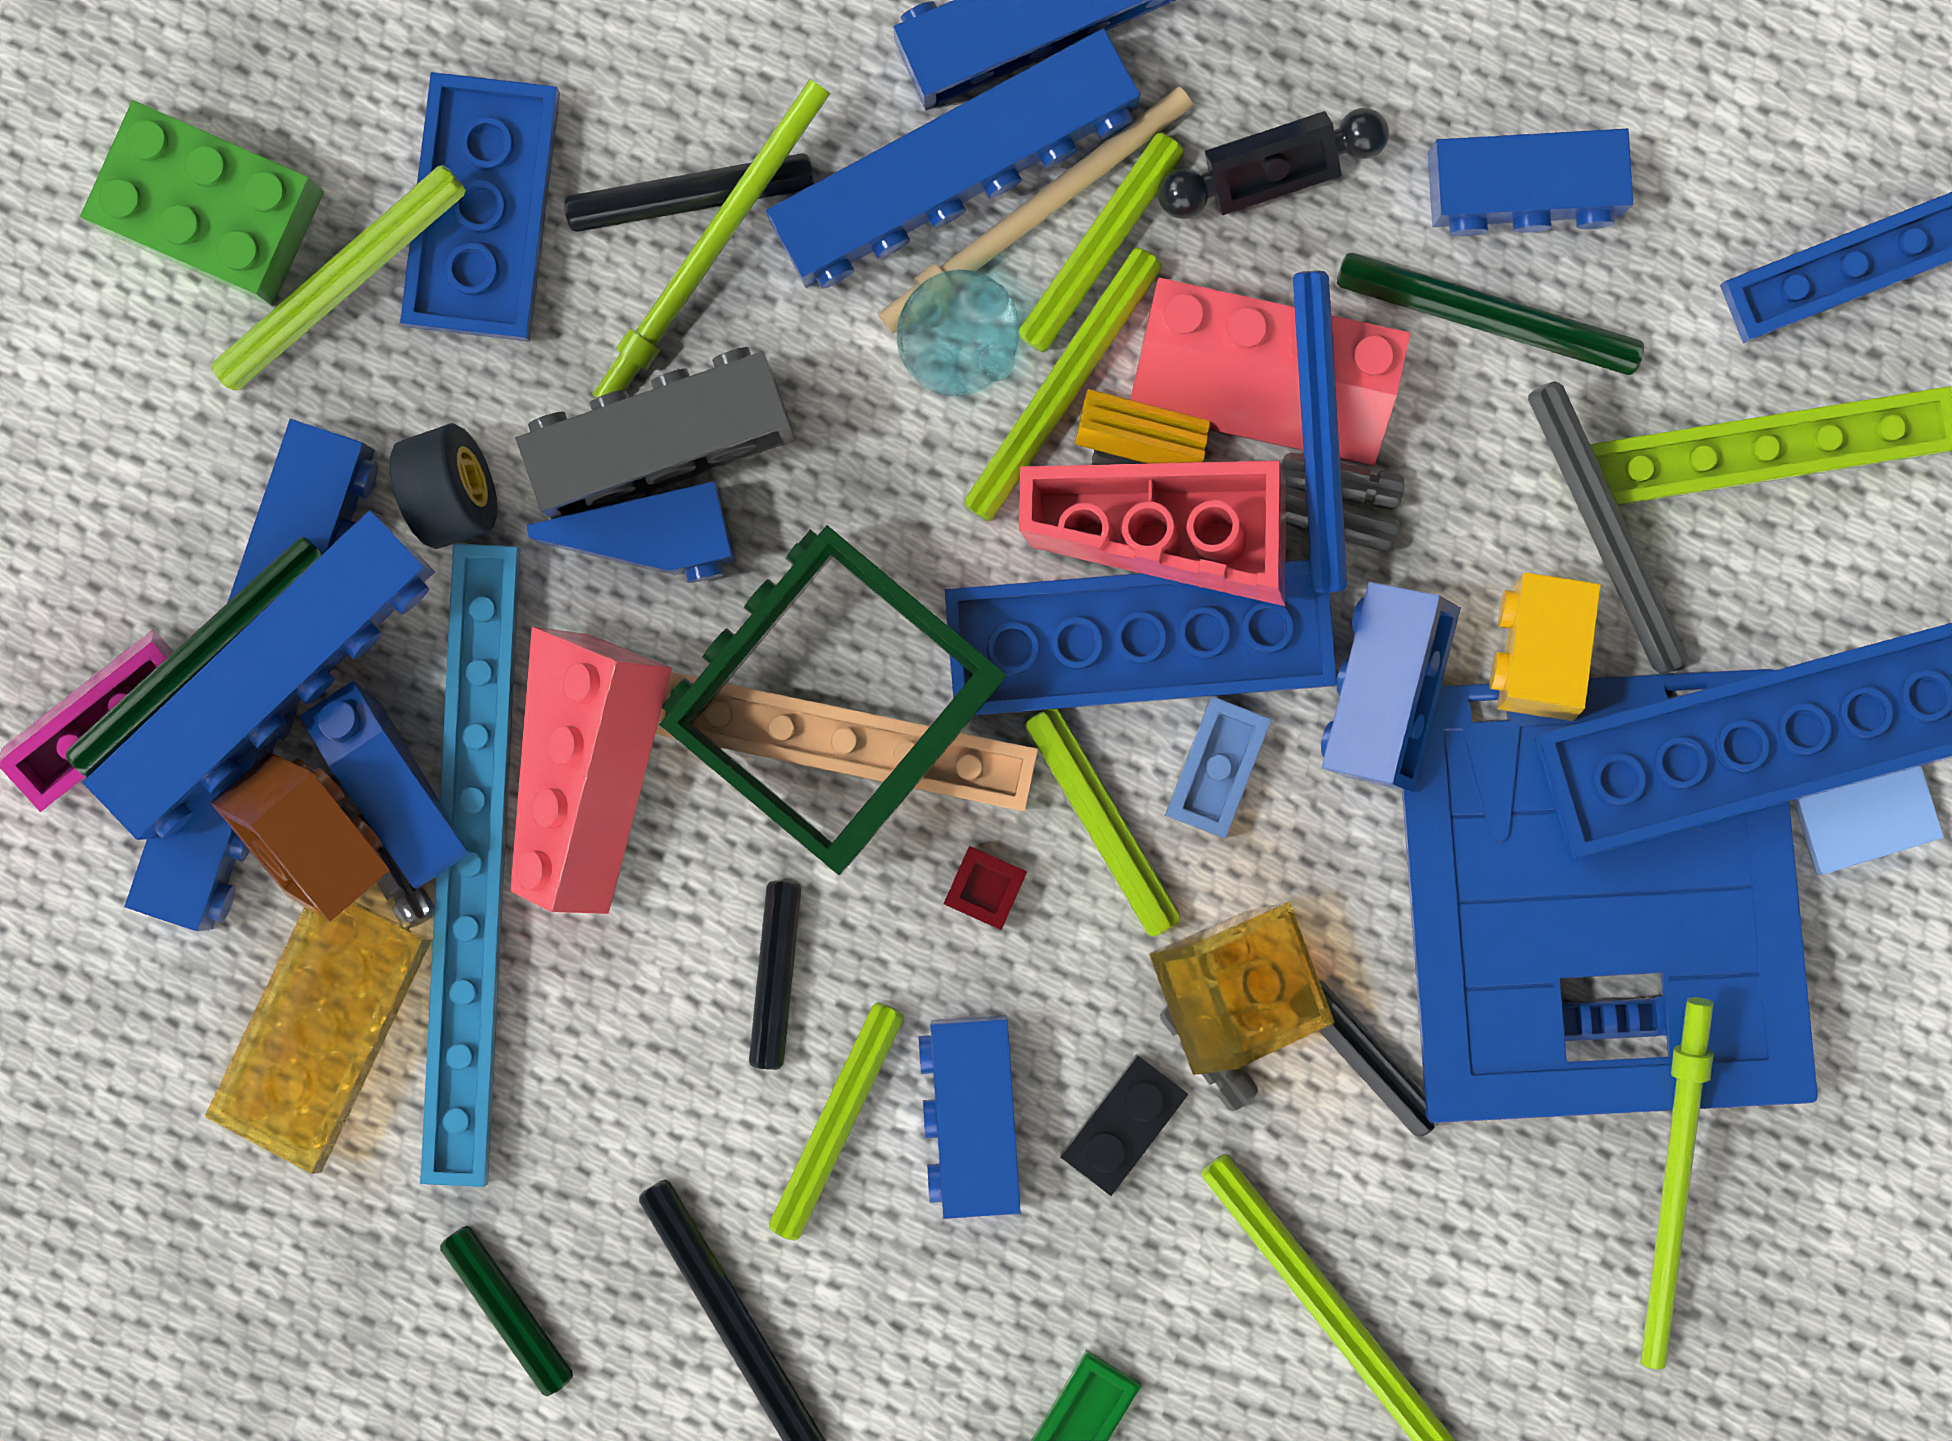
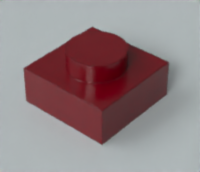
(985, 887)

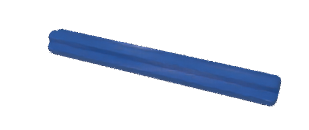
(1320, 430)

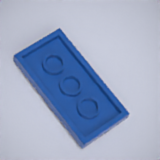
(482, 256)

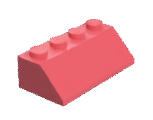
(1239, 368)

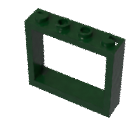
(766, 609)

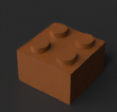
(302, 834)

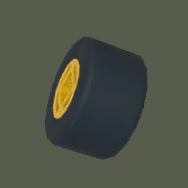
(443, 486)

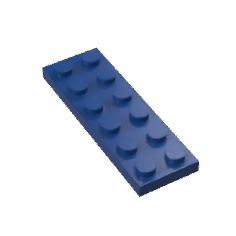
(1140, 640)

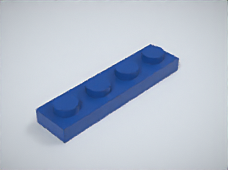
(1841, 269)

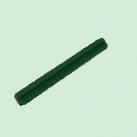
(1490, 313)
(189, 658)

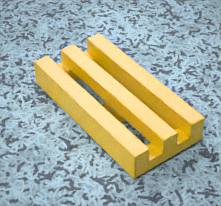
(1140, 430)

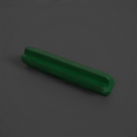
(506, 1311)

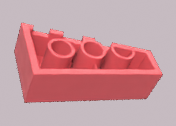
(1166, 520)
(581, 767)

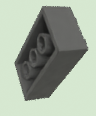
(656, 435)

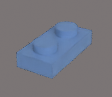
(1217, 767)

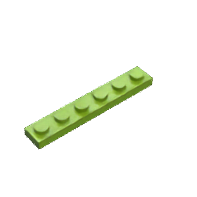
(1777, 446)

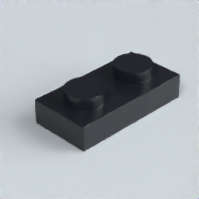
(1123, 1125)

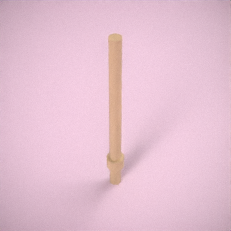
(1053, 195)

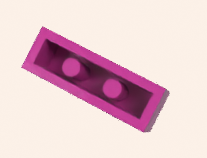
(38, 754)

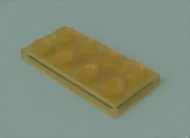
(317, 1033)

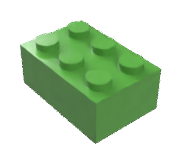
(202, 203)

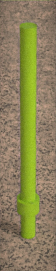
(640, 346)
(1691, 1067)

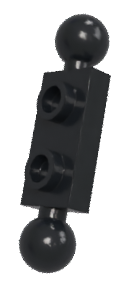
(1273, 163)

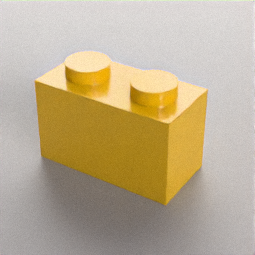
(1546, 646)

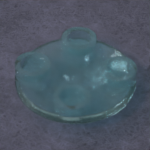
(958, 333)

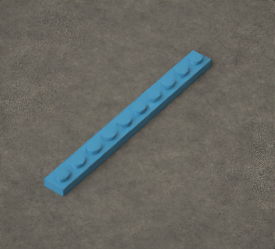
(471, 890)

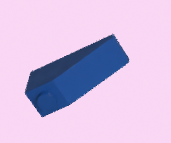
(660, 532)
(385, 782)

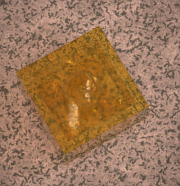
(1241, 989)

